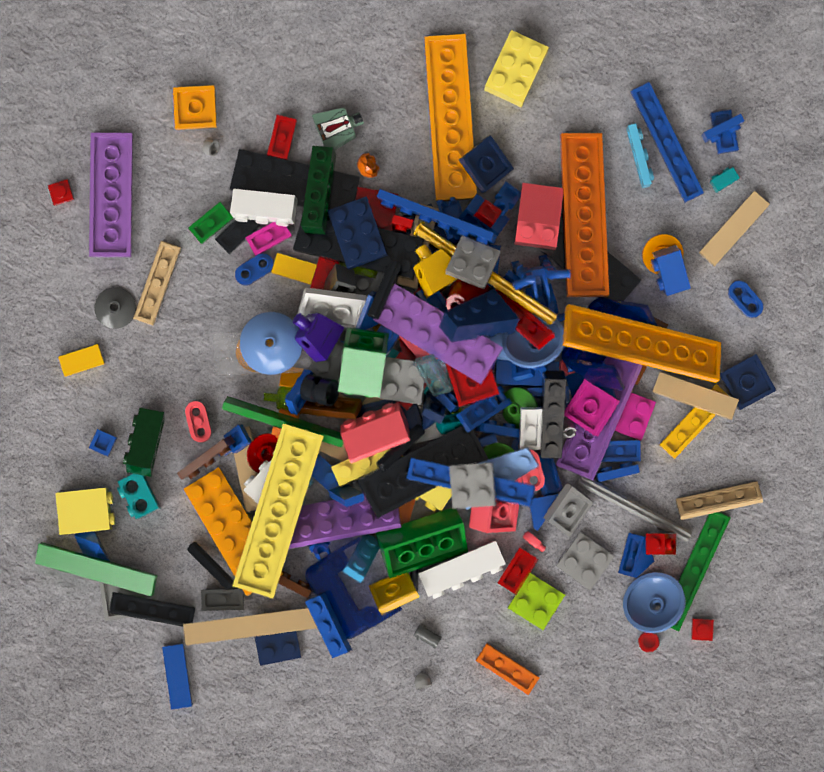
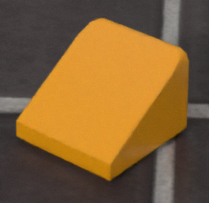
(288, 379)

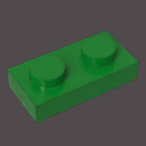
(210, 223)

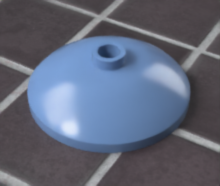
(283, 352)
(525, 355)
(649, 592)

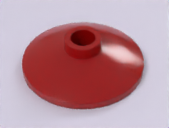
(263, 441)

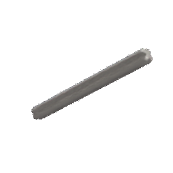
(635, 508)

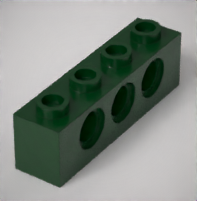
(318, 190)

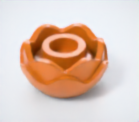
(367, 165)

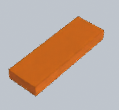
(507, 669)

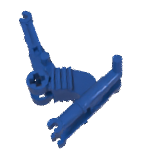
(540, 289)

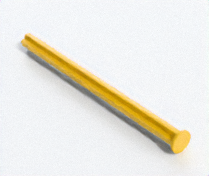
(494, 280)

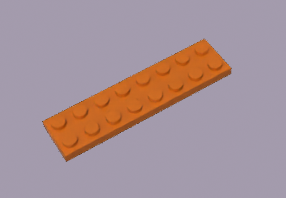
(584, 214)

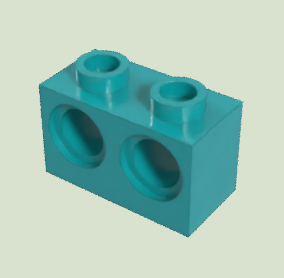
(143, 492)

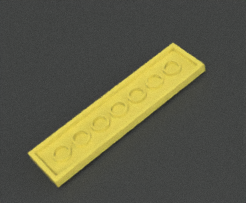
(278, 511)

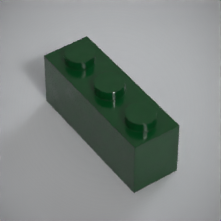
(144, 442)

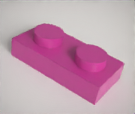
(267, 238)

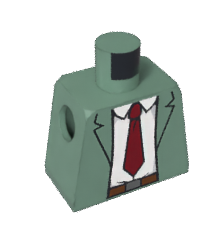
(336, 127)

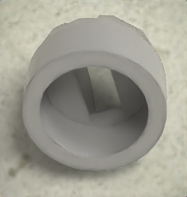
(213, 144)
(422, 681)

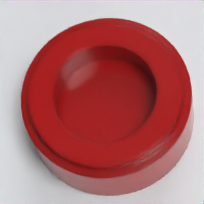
(648, 641)

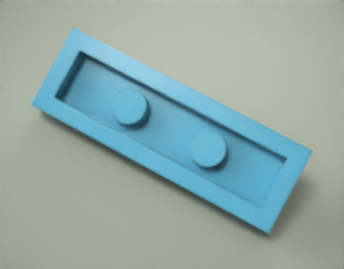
(640, 155)

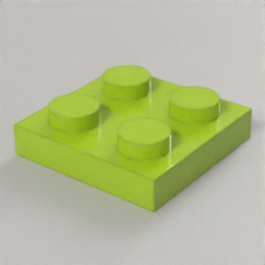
(536, 601)

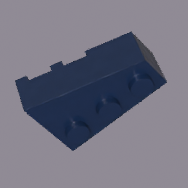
(480, 316)

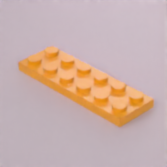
(221, 515)

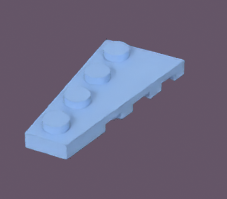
(513, 464)

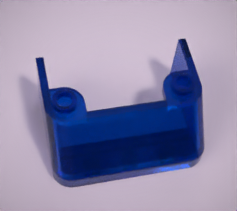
(590, 364)
(324, 578)

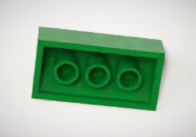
(422, 542)

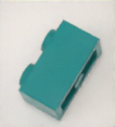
(725, 179)
(448, 424)

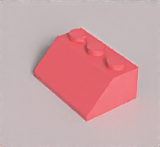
(375, 432)
(495, 518)

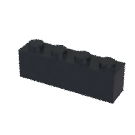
(552, 413)

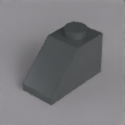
(340, 279)

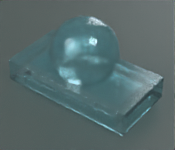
(434, 374)

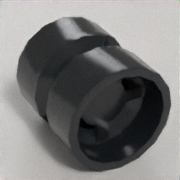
(319, 390)

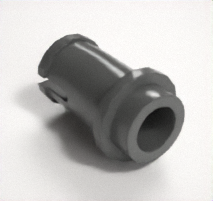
(427, 636)

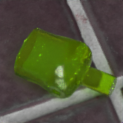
(279, 398)

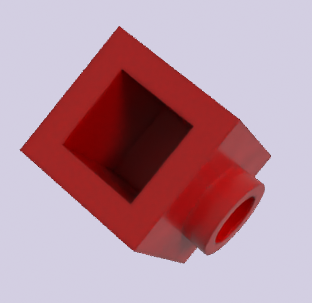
(660, 544)

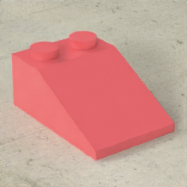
(539, 216)

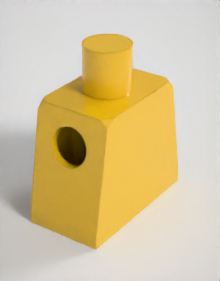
(432, 270)

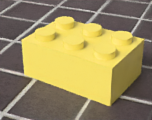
(516, 68)

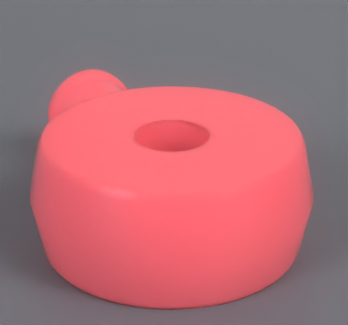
(535, 542)

